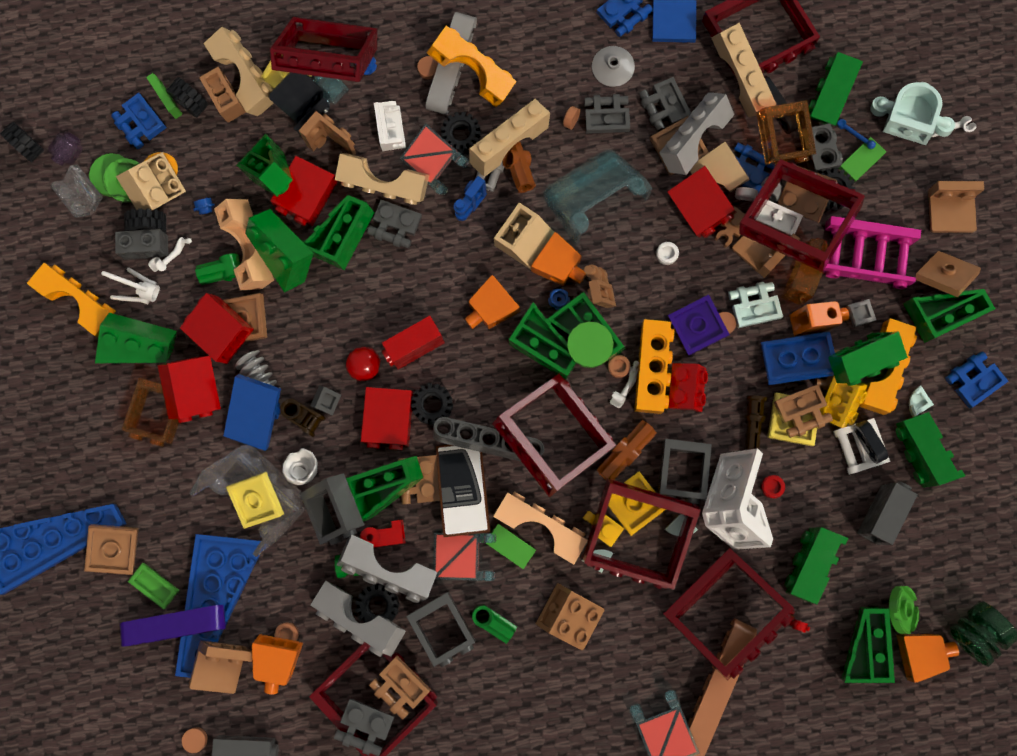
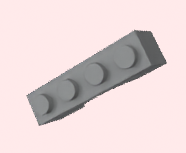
(682, 149)
(360, 559)
(379, 633)

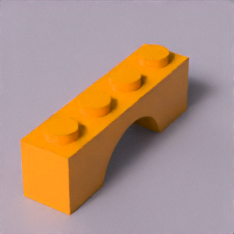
(452, 48)
(52, 285)
(882, 394)

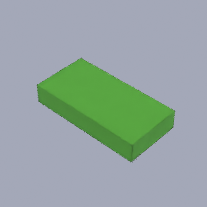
(167, 100)
(862, 160)
(512, 547)
(153, 586)

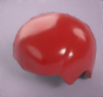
(363, 363)

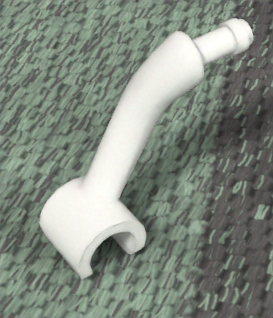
(962, 124)
(156, 263)
(619, 398)

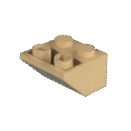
(151, 183)
(523, 235)

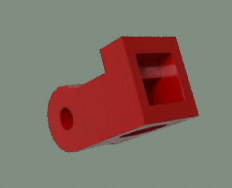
(386, 536)

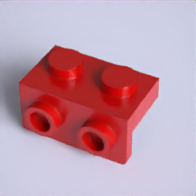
(687, 387)

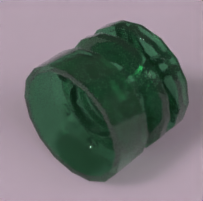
(984, 633)

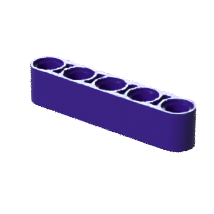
(172, 625)

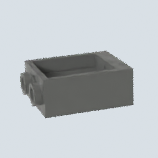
(688, 447)
(343, 504)
(463, 647)

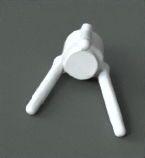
(146, 290)

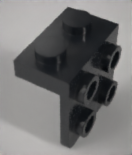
(300, 98)

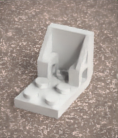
(731, 508)

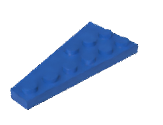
(43, 543)
(216, 578)

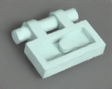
(755, 311)

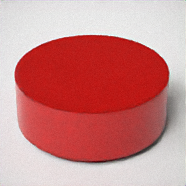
(772, 486)

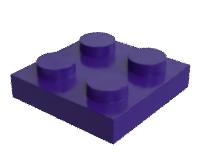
(698, 325)

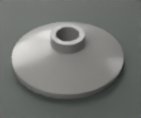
(609, 74)

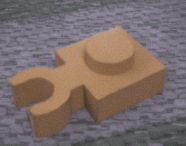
(731, 228)

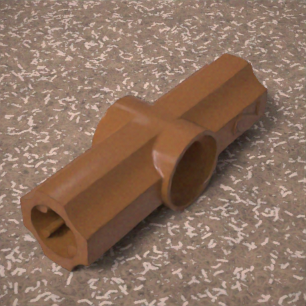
(519, 164)
(627, 451)

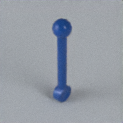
(842, 125)

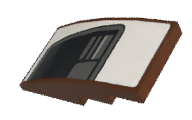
(462, 491)

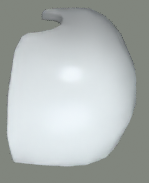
(295, 473)

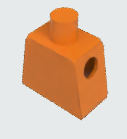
(558, 262)
(491, 305)
(818, 317)
(925, 655)
(274, 661)

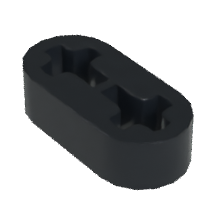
(871, 441)

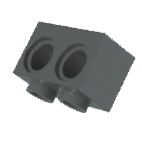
(827, 150)
(141, 244)

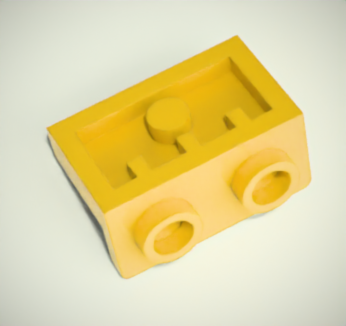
(843, 402)

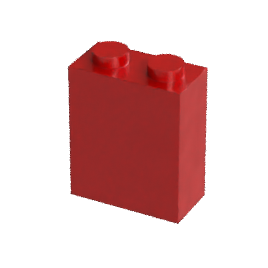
(306, 192)
(702, 202)
(216, 328)
(412, 343)
(189, 388)
(387, 418)

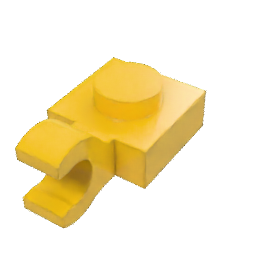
(609, 531)

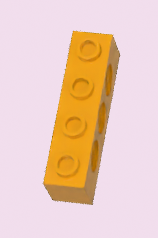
(662, 332)

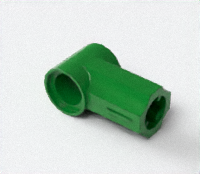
(218, 270)
(495, 624)

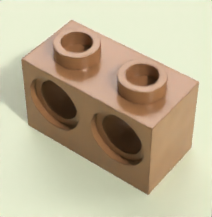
(222, 94)

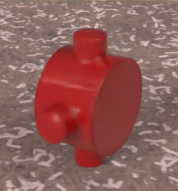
(800, 626)

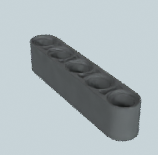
(477, 433)

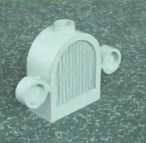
(914, 113)

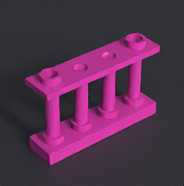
(883, 234)

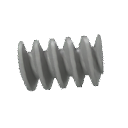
(251, 368)

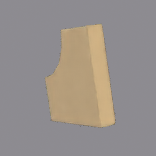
(723, 167)

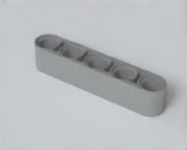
(447, 77)

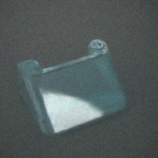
(589, 186)

